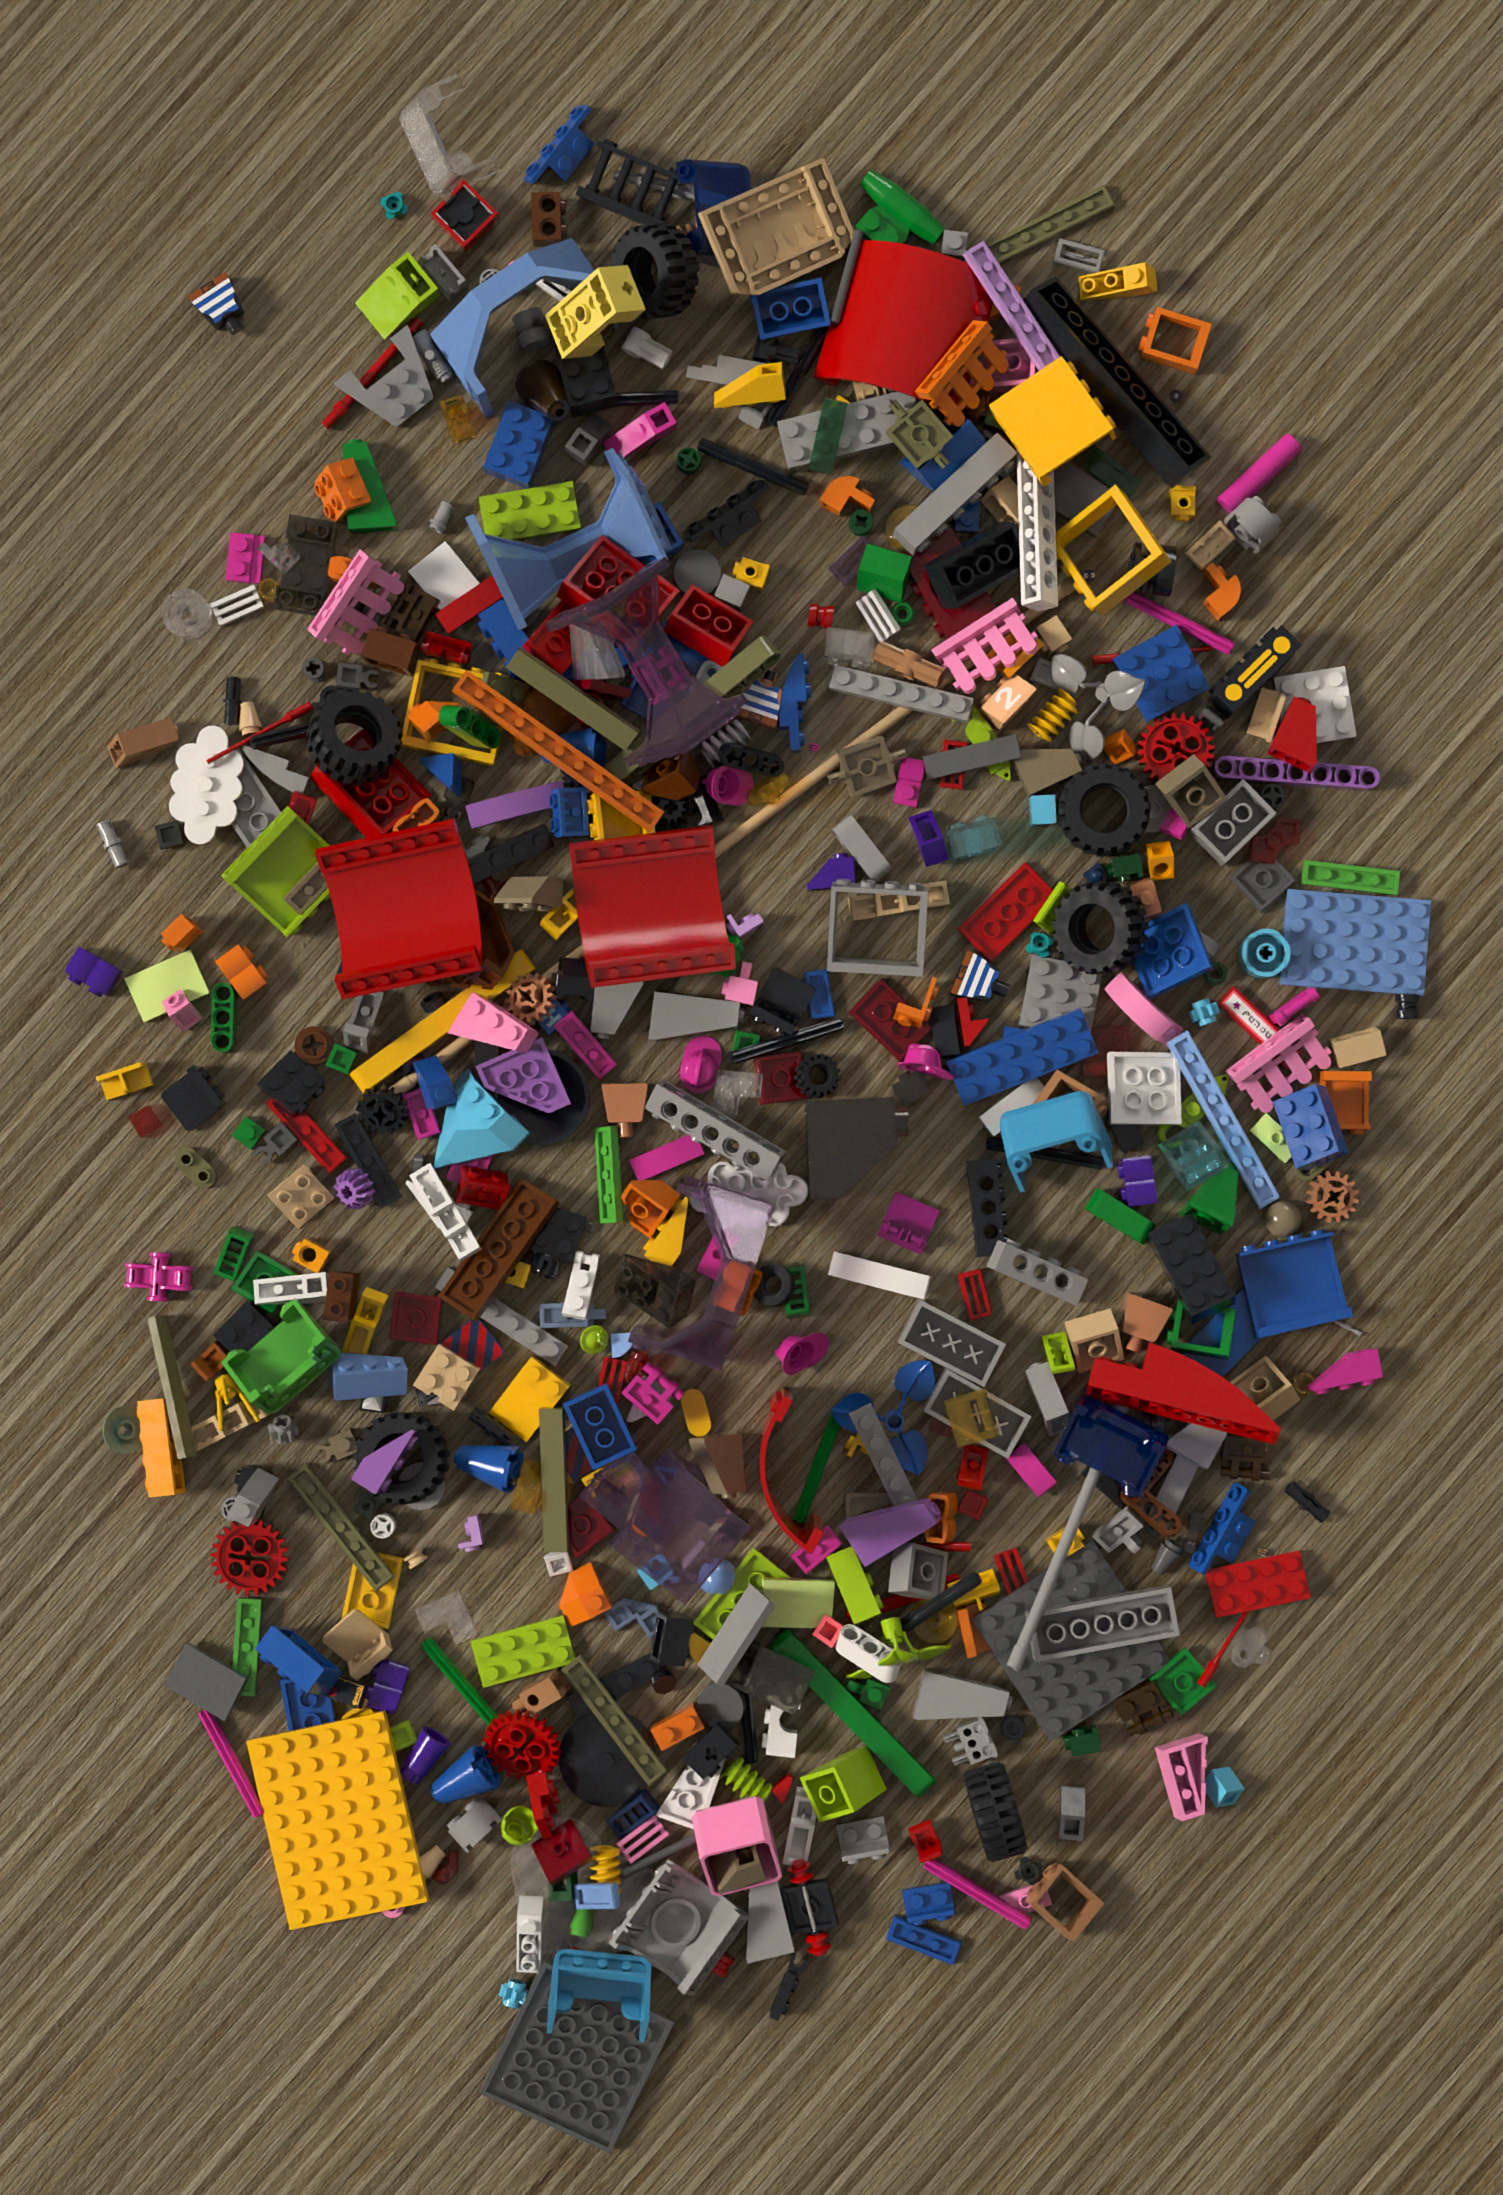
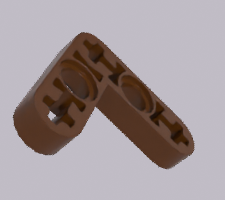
(1137, 1504)

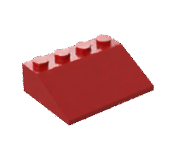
(603, 570)
(377, 804)

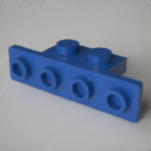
(565, 150)
(1225, 1532)

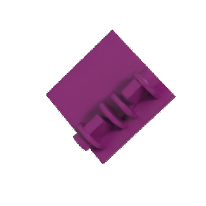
(908, 1223)

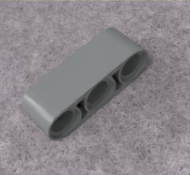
(862, 849)

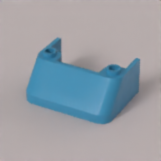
(1051, 1124)
(601, 1978)

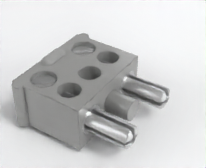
(981, 1734)

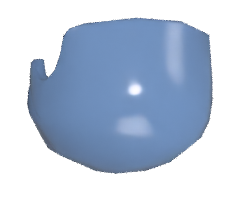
(721, 1579)

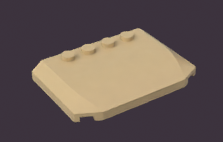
(778, 230)

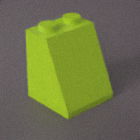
(843, 1784)

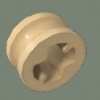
(415, 1558)

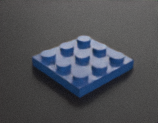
(1168, 672)
(1172, 952)

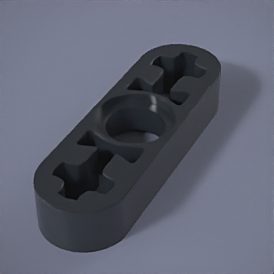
(743, 752)

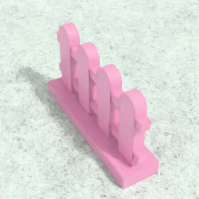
(344, 597)
(980, 634)
(1280, 1044)

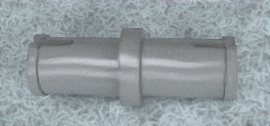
(112, 844)

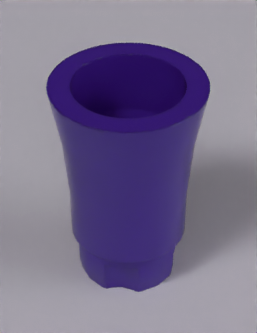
(424, 1754)

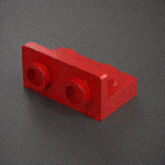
(482, 1187)

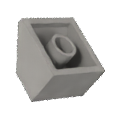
(917, 1571)

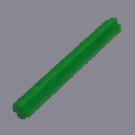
(816, 1470)
(458, 1680)

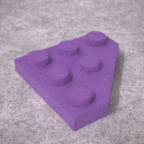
(526, 1078)

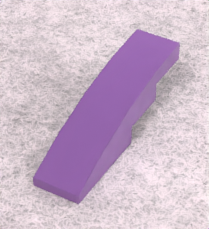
(511, 805)

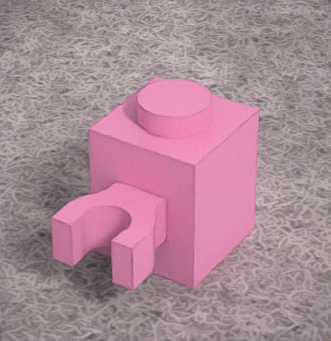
(741, 988)

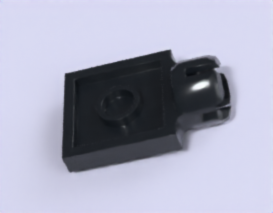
(557, 1242)

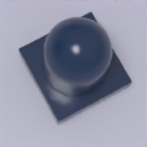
(1095, 874)

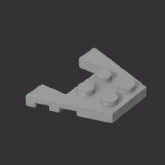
(399, 391)

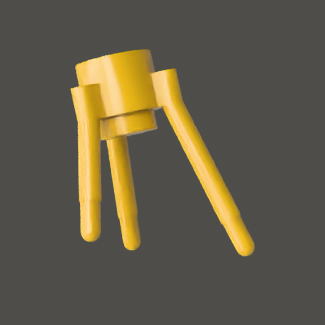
(226, 1390)

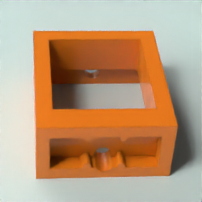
(1188, 366)

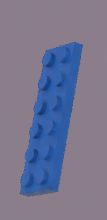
(1022, 1056)

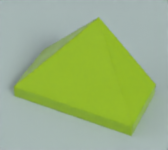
(1058, 1352)

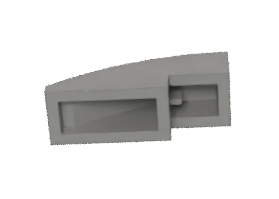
(278, 770)

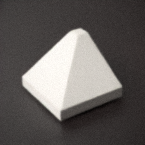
(558, 1563)

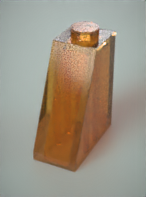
(544, 711)

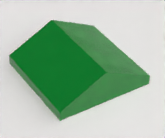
(884, 571)
(259, 1268)

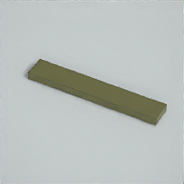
(1051, 224)
(572, 698)
(172, 1387)
(554, 1479)
(341, 1527)
(614, 1720)

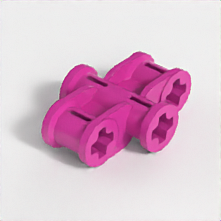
(158, 1276)

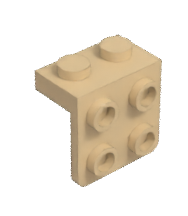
(358, 1643)

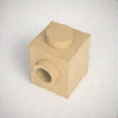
(1053, 636)

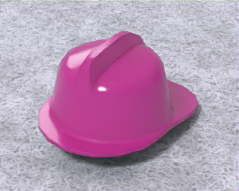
(728, 785)
(924, 1060)
(700, 1064)
(801, 1352)

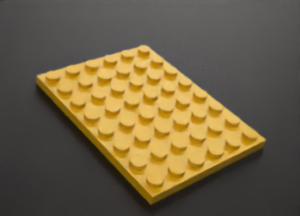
(337, 1820)

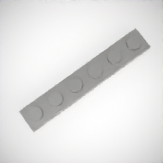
(901, 694)
(518, 1327)
(882, 1455)

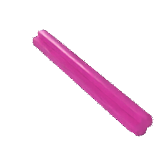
(1184, 624)
(231, 1762)
(978, 1893)

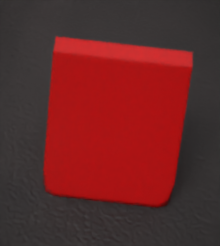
(781, 1787)

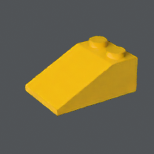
(529, 1391)

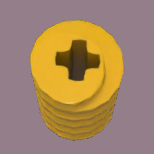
(1053, 716)
(606, 1864)

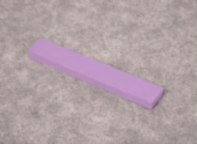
(1011, 305)

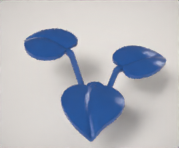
(917, 1382)

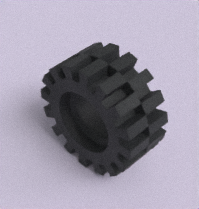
(829, 1069)

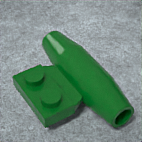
(896, 213)

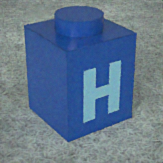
(557, 1013)

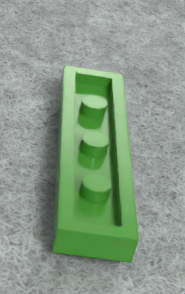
(1350, 877)
(608, 1174)
(246, 1639)

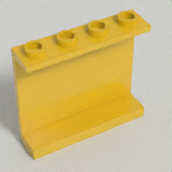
(1051, 418)

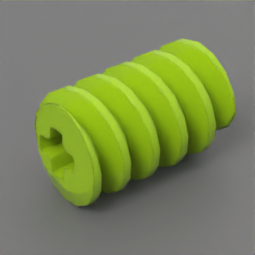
(746, 1781)

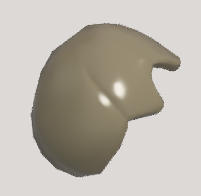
(1283, 1218)

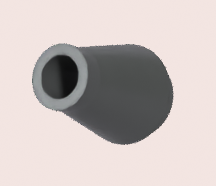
(1167, 1555)

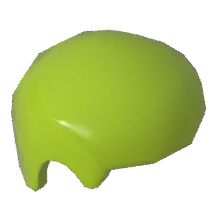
(518, 1825)

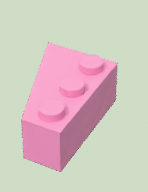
(490, 1023)
(1184, 1774)

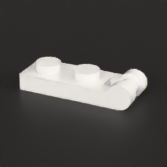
(581, 1286)

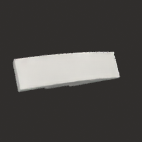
(445, 1212)
(879, 1275)

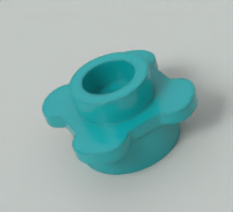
(395, 198)
(1037, 938)

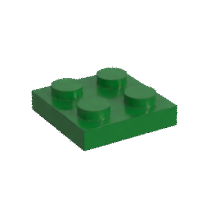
(1179, 1681)

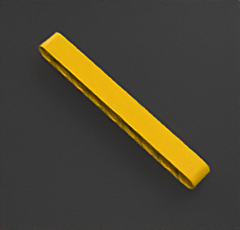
(432, 1028)

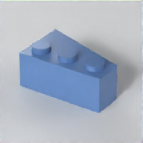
(367, 1376)

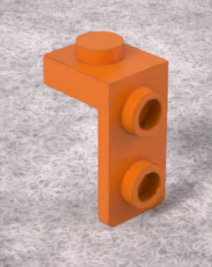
(912, 1016)

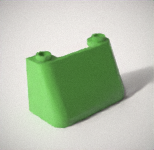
(283, 1360)

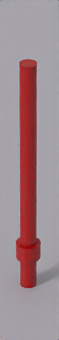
(341, 407)

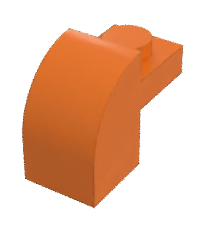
(844, 490)
(1226, 592)

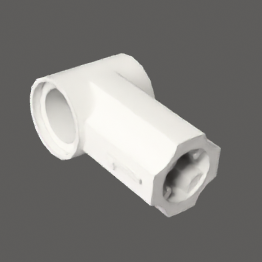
(642, 346)

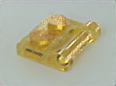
(963, 1421)

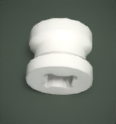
(379, 1527)

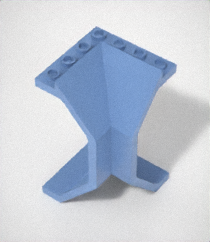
(464, 330)
(533, 573)

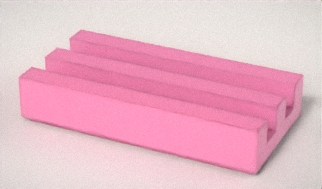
(658, 1827)

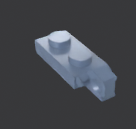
(552, 1316)

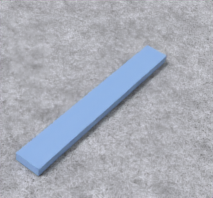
(1223, 1119)

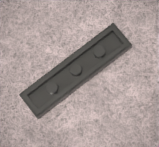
(972, 757)

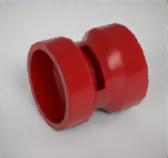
(820, 616)

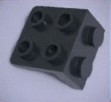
(782, 1001)
(194, 1098)

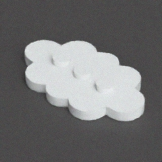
(206, 791)
(781, 1189)

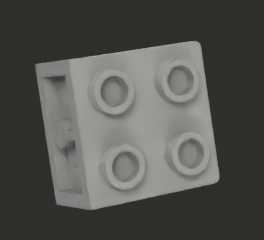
(863, 1839)

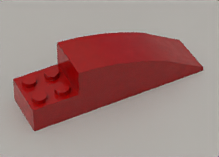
(1181, 1391)

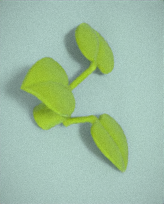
(893, 1635)

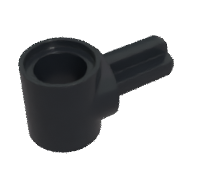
(769, 349)

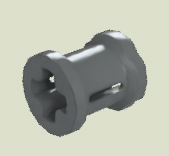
(308, 666)

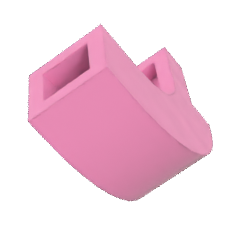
(1142, 1010)

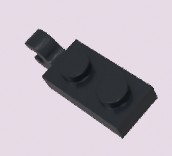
(788, 1984)

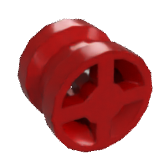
(723, 1964)

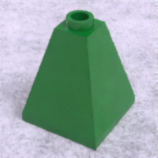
(1215, 1201)

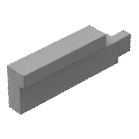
(726, 371)

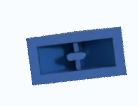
(446, 769)

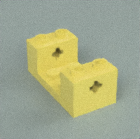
(601, 299)

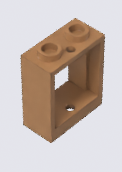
(1060, 1081)
(1084, 1913)

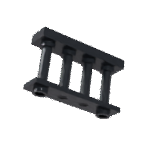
(613, 200)

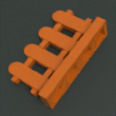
(951, 368)

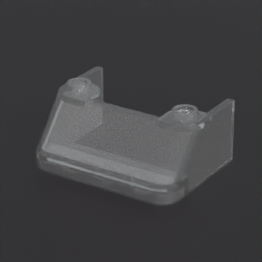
(441, 170)

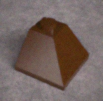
(672, 777)

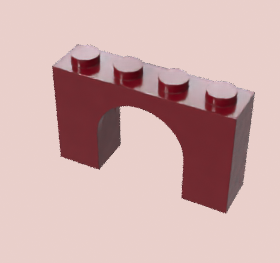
(947, 620)

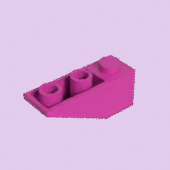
(642, 431)
(1351, 1368)

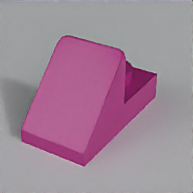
(909, 782)

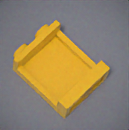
(609, 822)

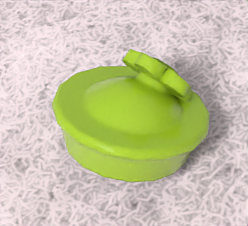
(594, 1339)

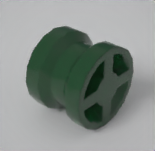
(690, 456)
(861, 527)

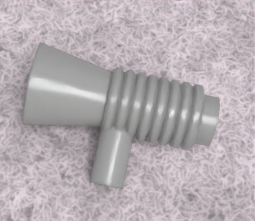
(432, 357)

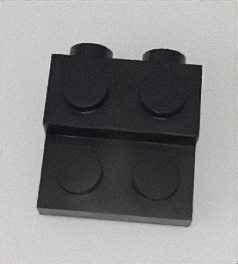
(292, 1084)

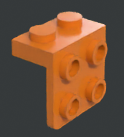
(341, 489)

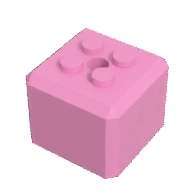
(732, 1828)

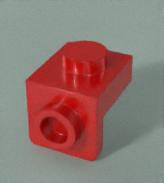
(926, 1841)

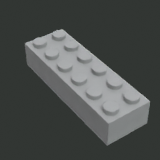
(861, 432)
(1104, 1623)

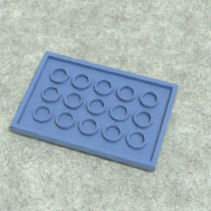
(1356, 942)

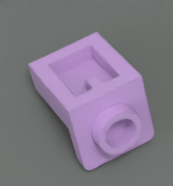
(748, 924)
(473, 1529)

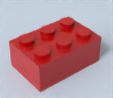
(708, 626)

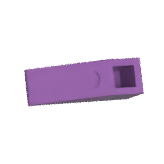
(377, 1467)

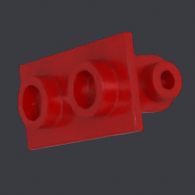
(448, 647)

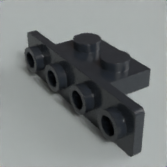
(731, 518)

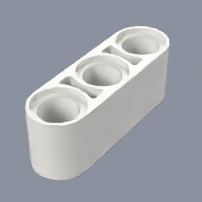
(865, 1652)

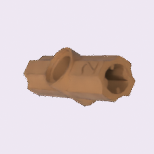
(909, 664)

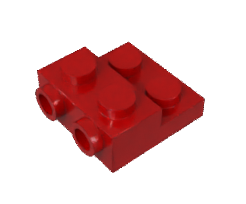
(543, 1801)

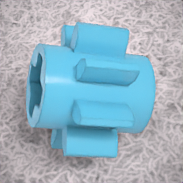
(1204, 1012)
(513, 1993)

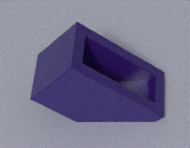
(928, 838)
(835, 868)

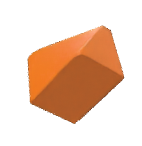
(1119, 747)

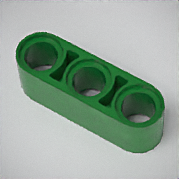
(469, 726)
(230, 1028)
(1120, 1216)

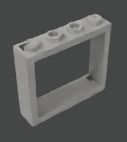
(877, 966)

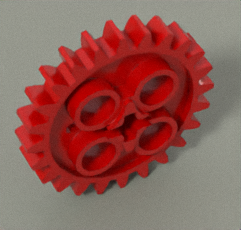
(1186, 731)
(249, 1578)
(510, 1732)

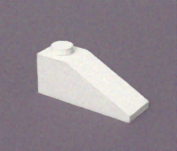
(280, 1290)

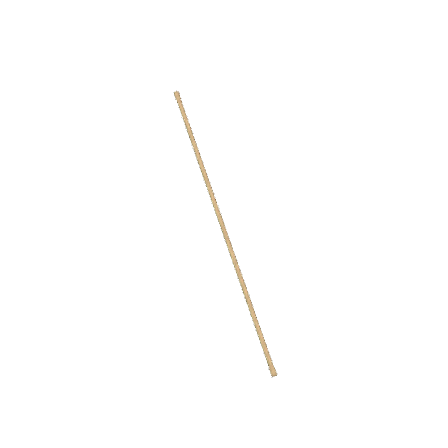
(1064, 589)

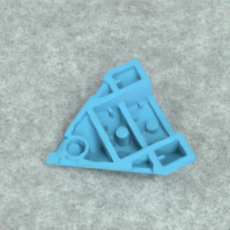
(475, 1125)

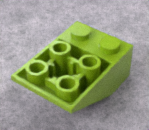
(397, 296)

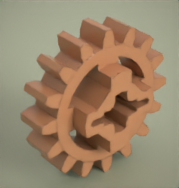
(539, 990)
(1326, 1187)

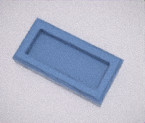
(596, 1895)

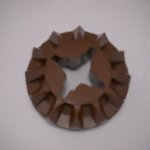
(973, 414)
(304, 1038)

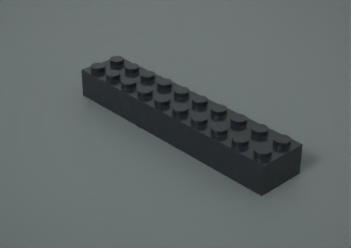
(1116, 384)

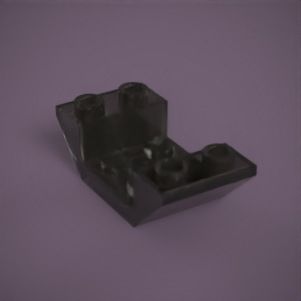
(307, 582)

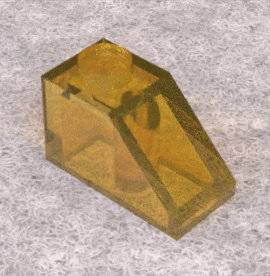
(528, 1487)

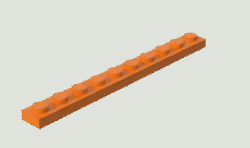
(557, 751)

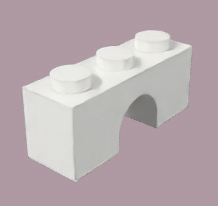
(778, 1740)

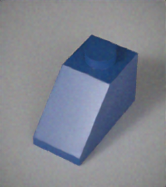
(434, 1083)

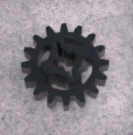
(381, 1110)

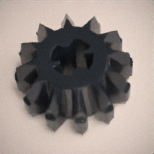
(676, 815)

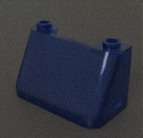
(712, 185)
(1112, 1444)

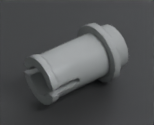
(441, 518)

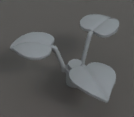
(1119, 688)

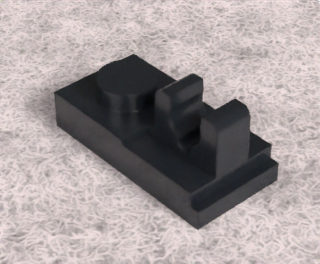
(706, 805)

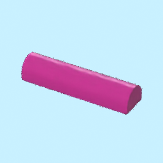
(1260, 472)

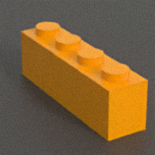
(160, 1458)

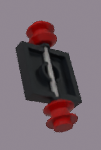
(809, 1907)

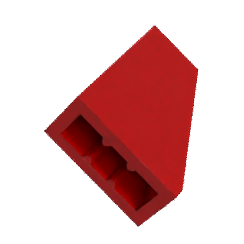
(1297, 736)

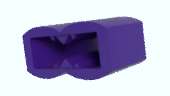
(93, 971)
(1138, 1181)
(388, 1685)

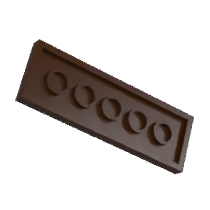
(502, 1248)

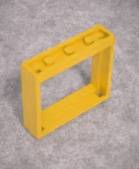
(1131, 580)
(455, 671)

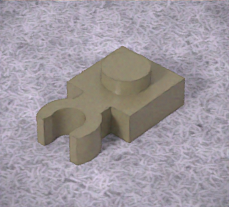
(340, 1445)

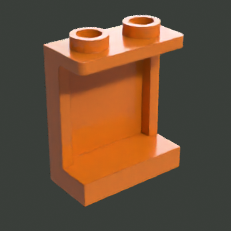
(1349, 1097)

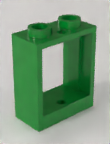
(1219, 1353)

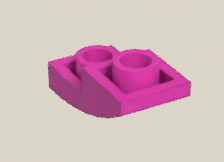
(1031, 1470)

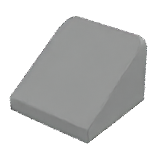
(755, 414)

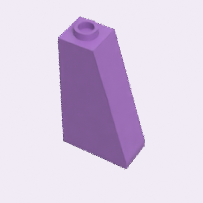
(886, 1529)

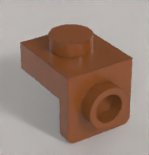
(210, 1361)

